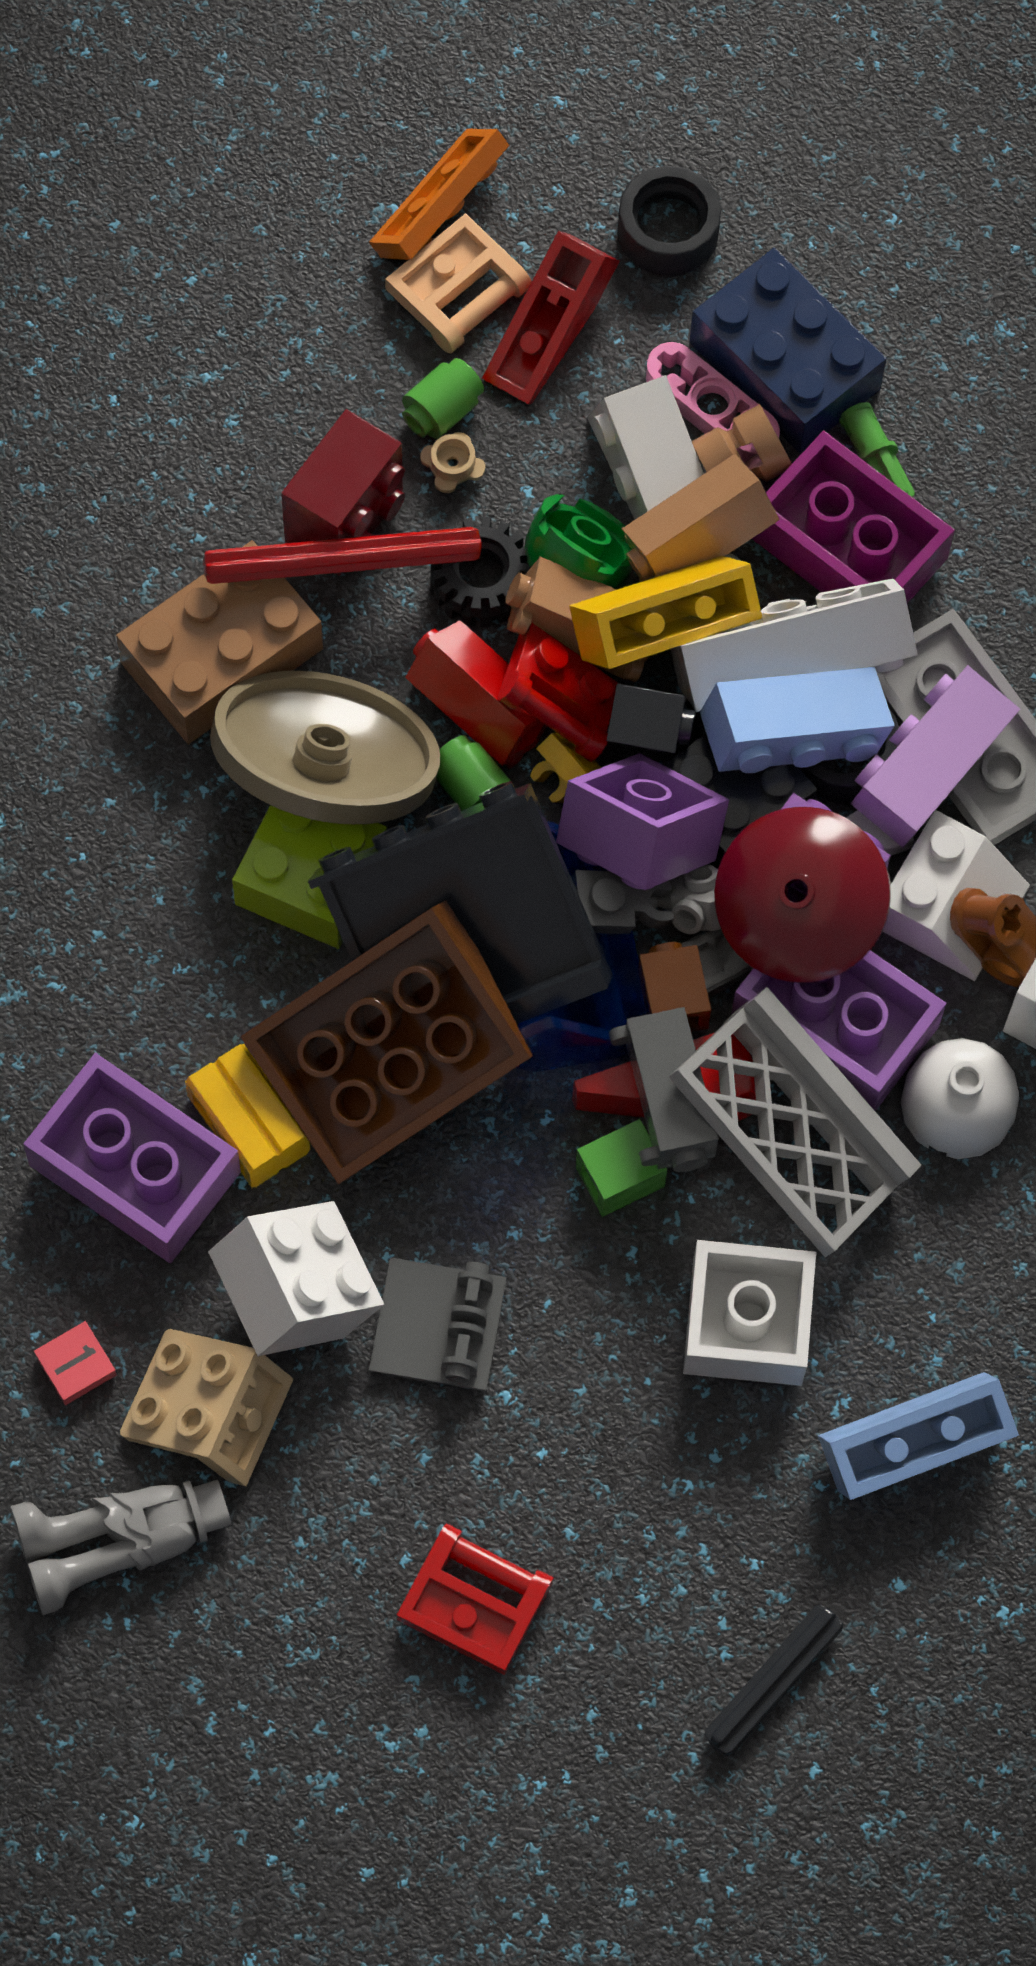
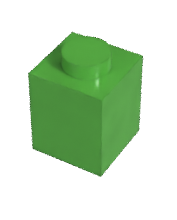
(614, 1168)

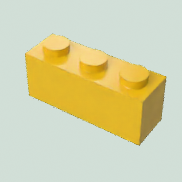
(665, 612)

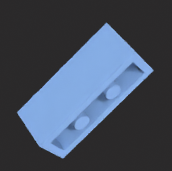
(796, 719)
(918, 1435)

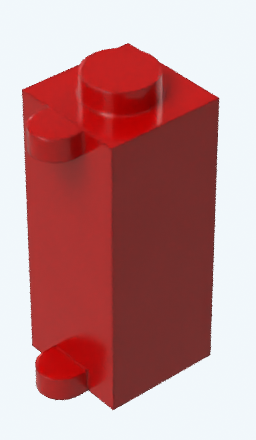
(464, 682)

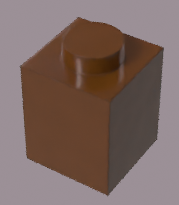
(675, 979)

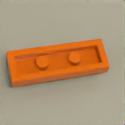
(439, 194)

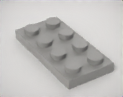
(1001, 785)

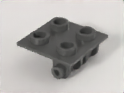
(438, 1323)

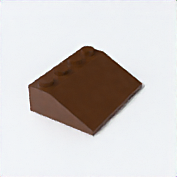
(389, 1042)

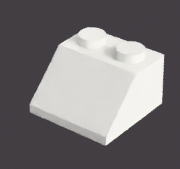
(935, 871)

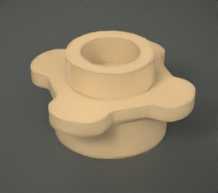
(457, 447)

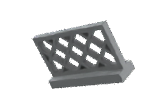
(818, 1098)

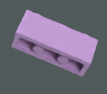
(932, 754)

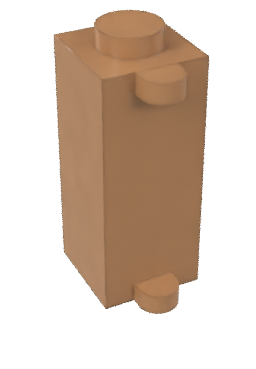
(700, 521)
(544, 600)

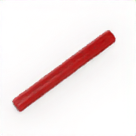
(341, 555)

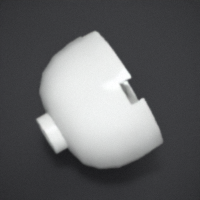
(960, 1098)

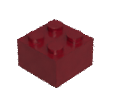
(345, 484)

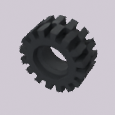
(488, 601)

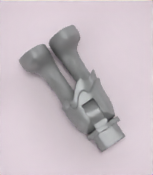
(144, 1524)

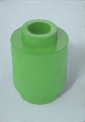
(442, 399)
(467, 771)

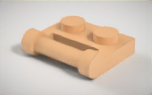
(445, 271)

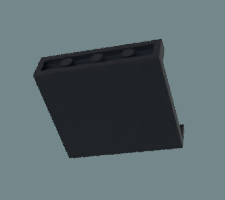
(501, 882)

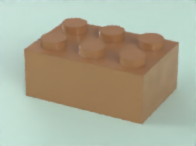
(212, 639)

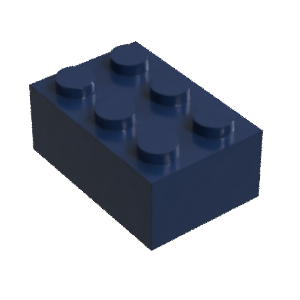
(787, 348)

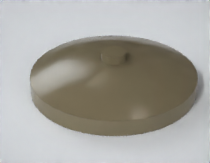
(325, 747)

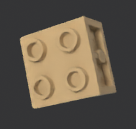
(208, 1403)

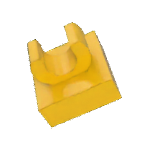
(563, 761)

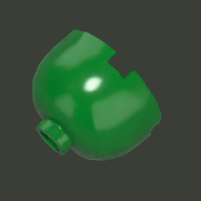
(579, 539)

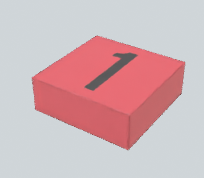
(75, 1363)

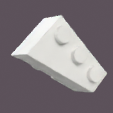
(645, 444)

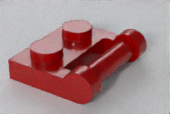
(560, 691)
(466, 1615)

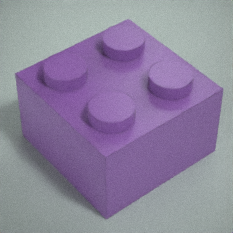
(641, 821)

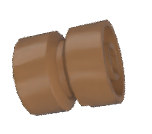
(746, 429)

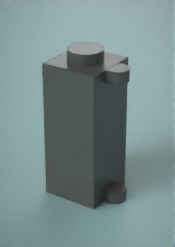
(675, 1127)

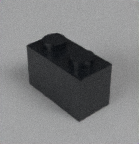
(650, 721)

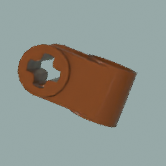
(997, 932)

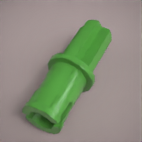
(873, 444)

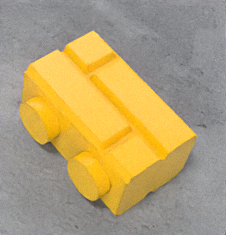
(247, 1114)

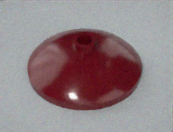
(843, 904)

